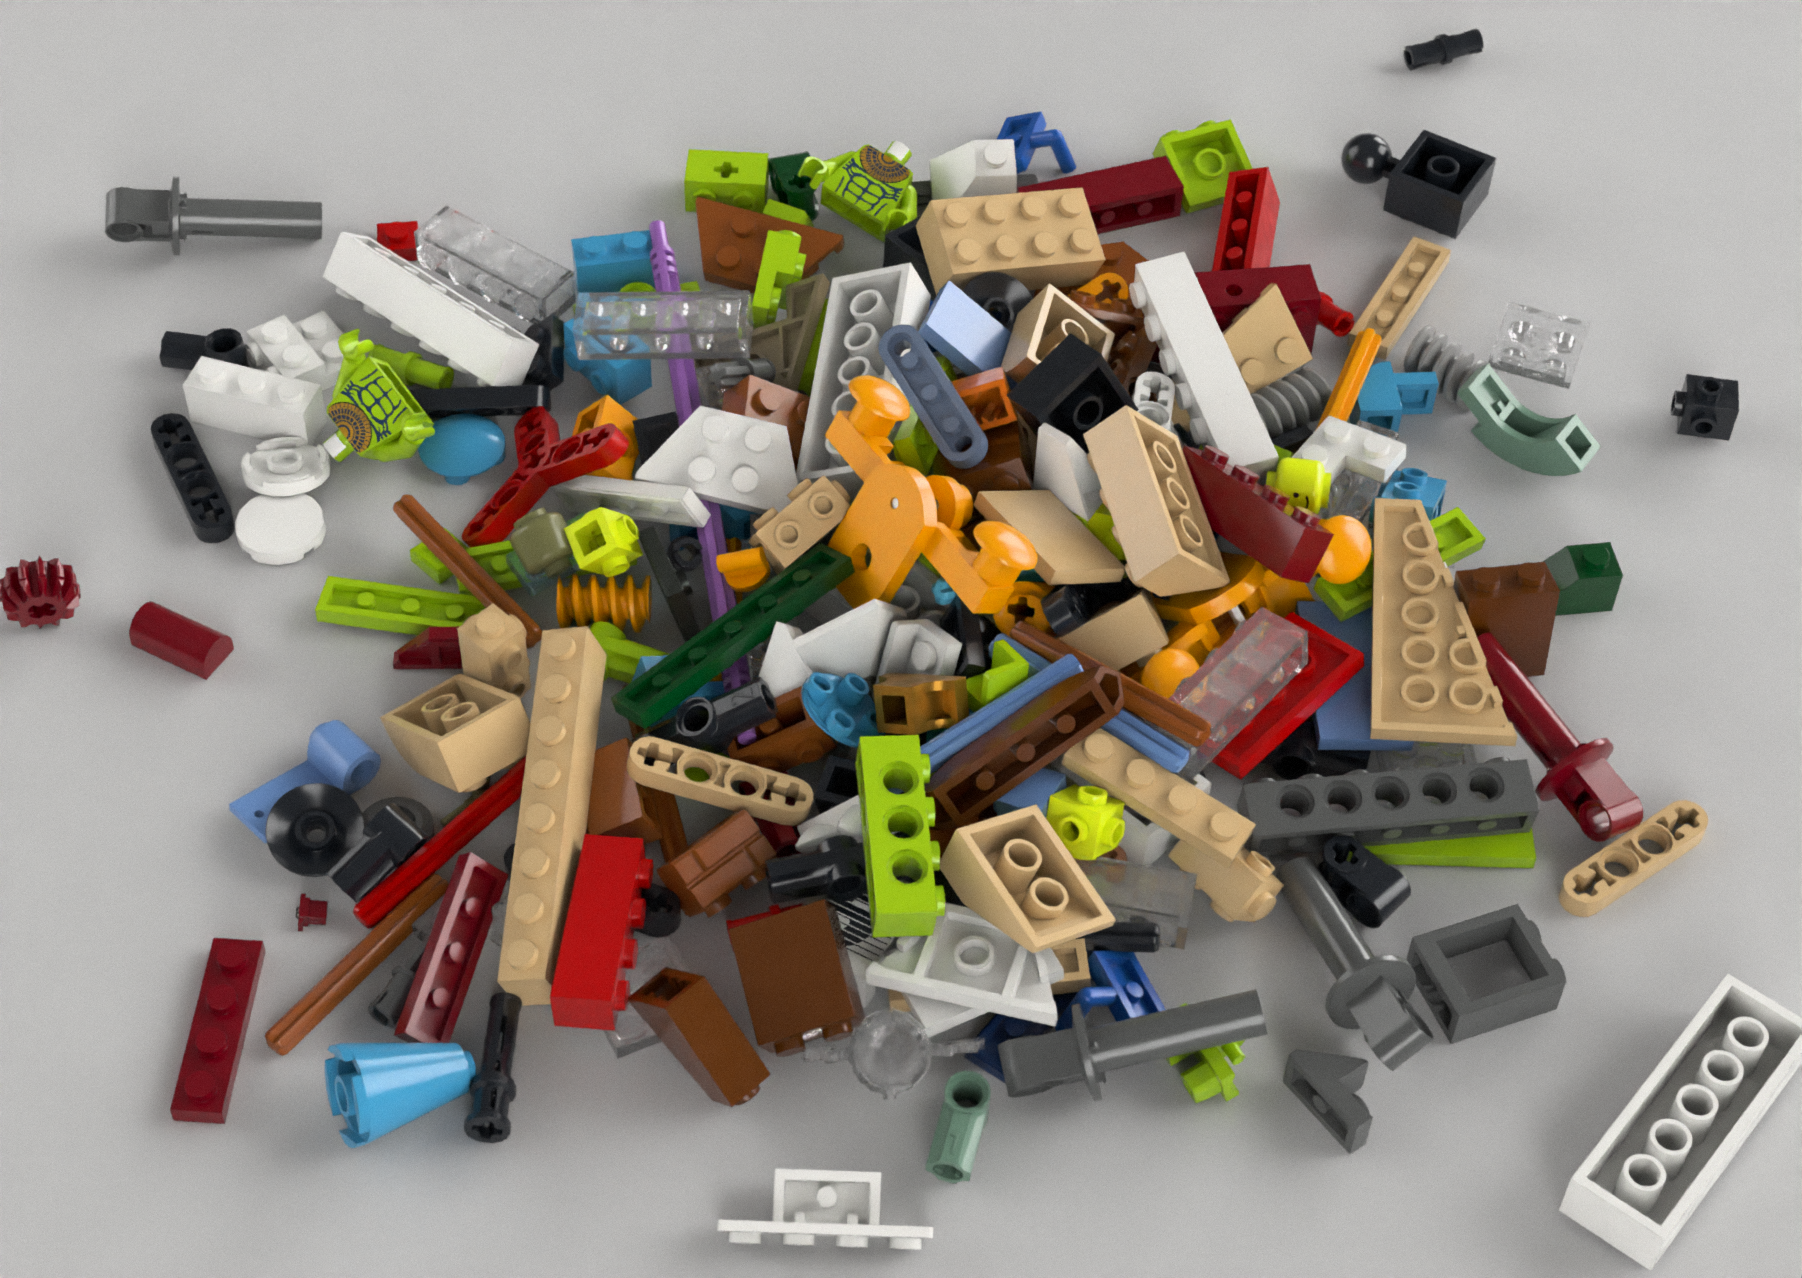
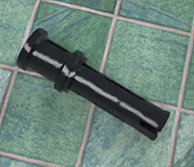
(504, 1019)

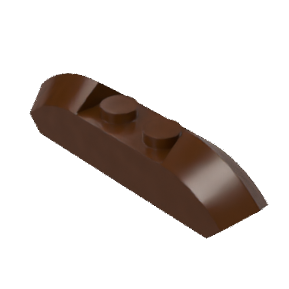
(1023, 744)

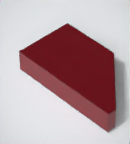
(430, 650)

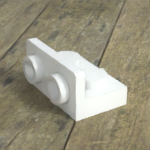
(919, 649)

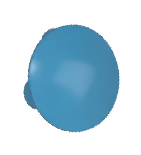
(463, 447)
(840, 706)

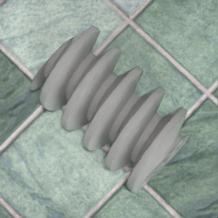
(1431, 356)
(1292, 401)

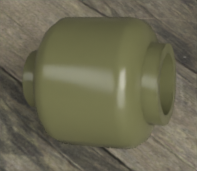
(542, 543)

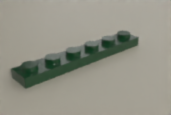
(732, 636)

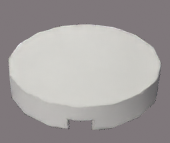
(285, 467)
(280, 528)

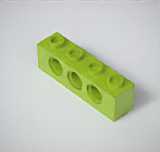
(896, 906)

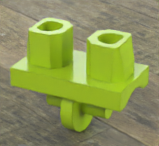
(1212, 1072)

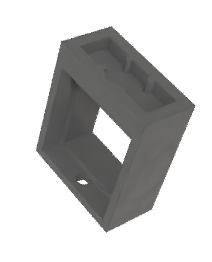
(1447, 998)

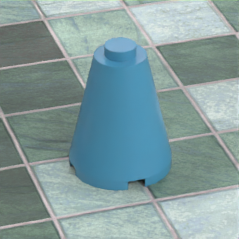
(392, 1084)

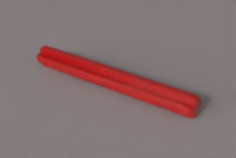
(441, 847)

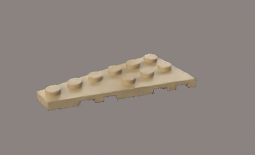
(1424, 650)

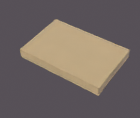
(1062, 542)

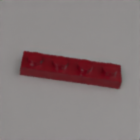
(451, 952)
(218, 1031)

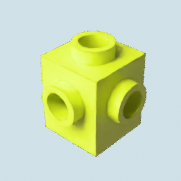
(604, 541)
(1086, 820)

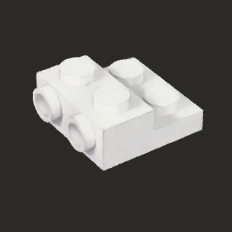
(298, 350)

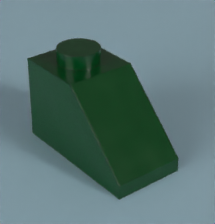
(1586, 578)

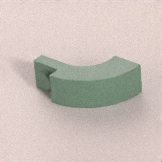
(1522, 436)

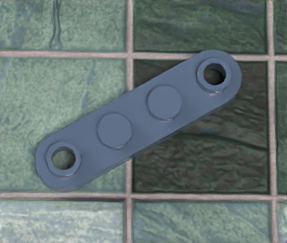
(933, 396)

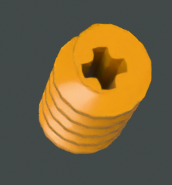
(604, 602)
(1015, 608)

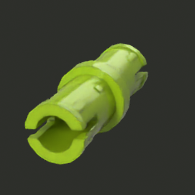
(414, 369)

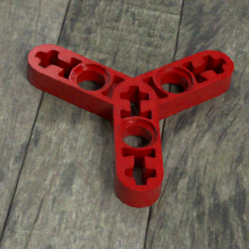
(542, 464)

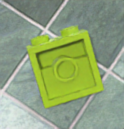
(1204, 161)
(778, 268)

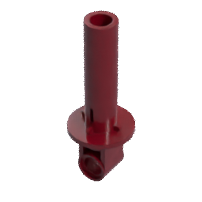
(1574, 770)

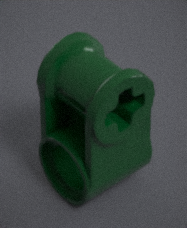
(790, 187)

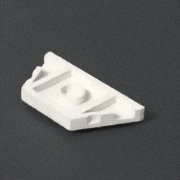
(727, 461)
(971, 967)

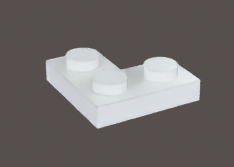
(1352, 447)

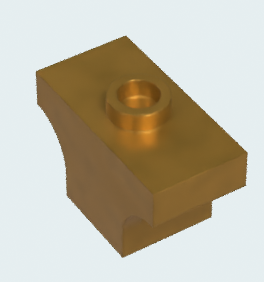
(919, 702)

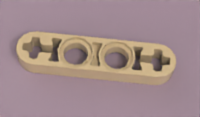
(721, 773)
(1629, 853)

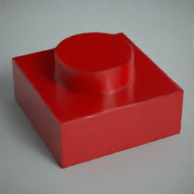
(399, 238)

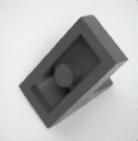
(1327, 1088)

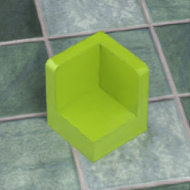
(1006, 672)

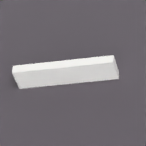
(634, 498)

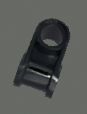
(1365, 884)

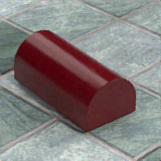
(179, 639)

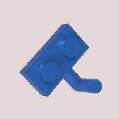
(1029, 134)
(1120, 987)

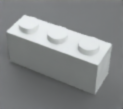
(253, 401)

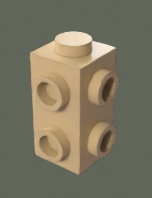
(802, 523)
(495, 650)
(1237, 893)

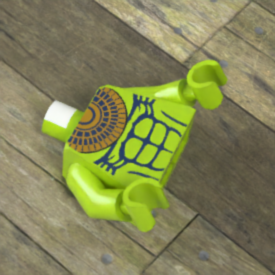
(867, 187)
(373, 408)

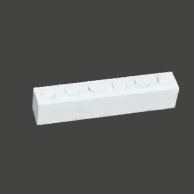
(429, 311)
(1201, 363)

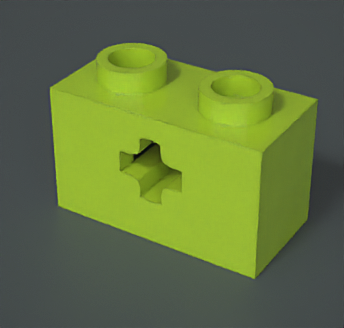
(727, 178)

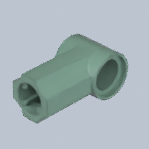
(959, 1128)

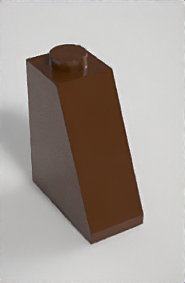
(701, 1035)

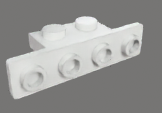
(826, 1205)

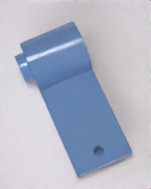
(333, 758)

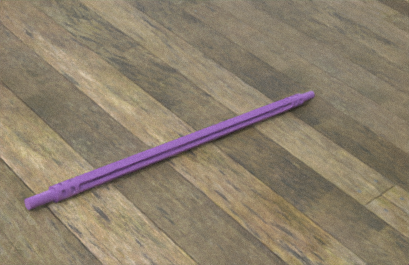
(687, 400)

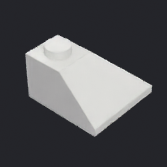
(975, 170)
(851, 641)

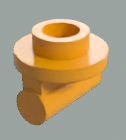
(744, 569)

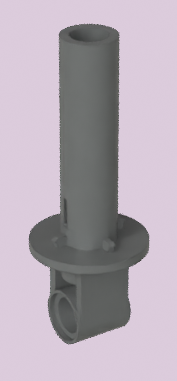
(172, 216)
(1367, 989)
(1088, 1051)

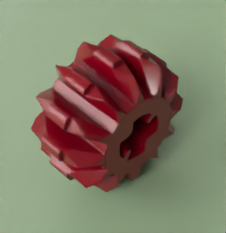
(39, 592)

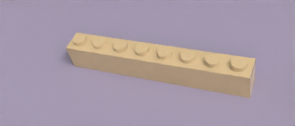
(552, 809)

